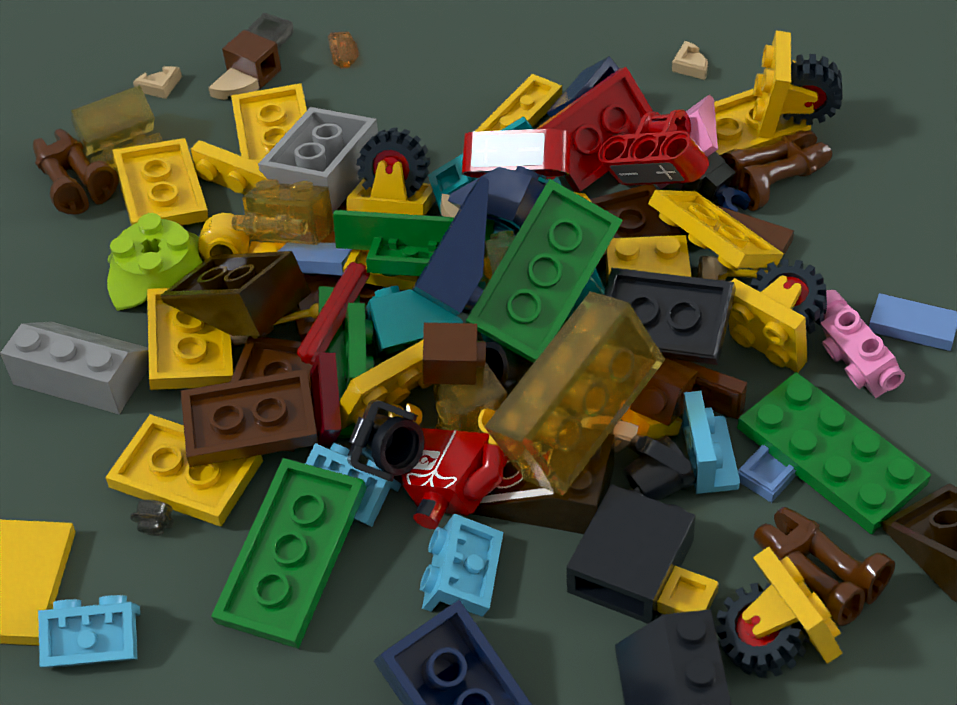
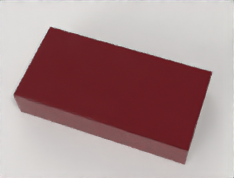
(326, 398)

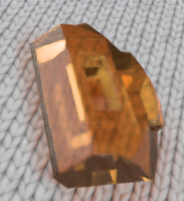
(343, 49)

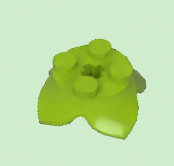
(149, 257)

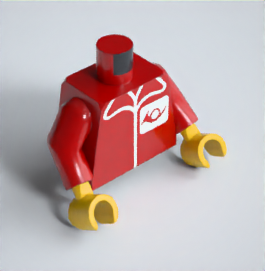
(453, 470)

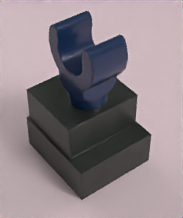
(716, 184)

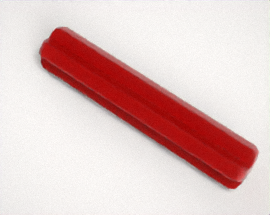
(333, 312)

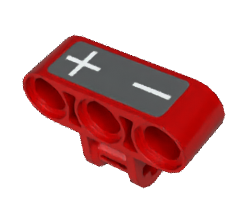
(537, 149)
(656, 153)

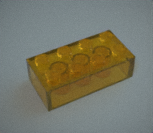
(575, 392)

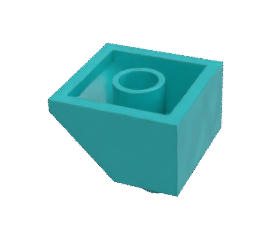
(400, 318)

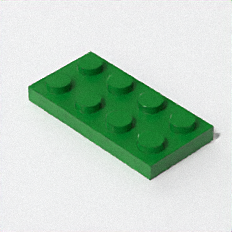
(544, 271)
(834, 452)
(289, 553)

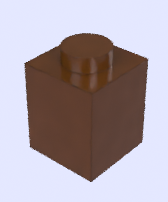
(253, 56)
(452, 353)
(665, 393)

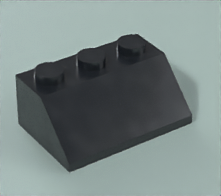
(673, 662)

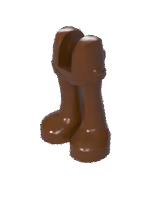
(797, 155)
(66, 193)
(800, 537)

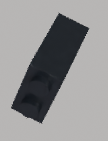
(630, 553)

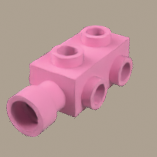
(863, 352)

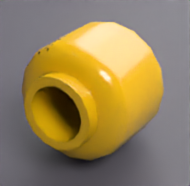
(220, 239)

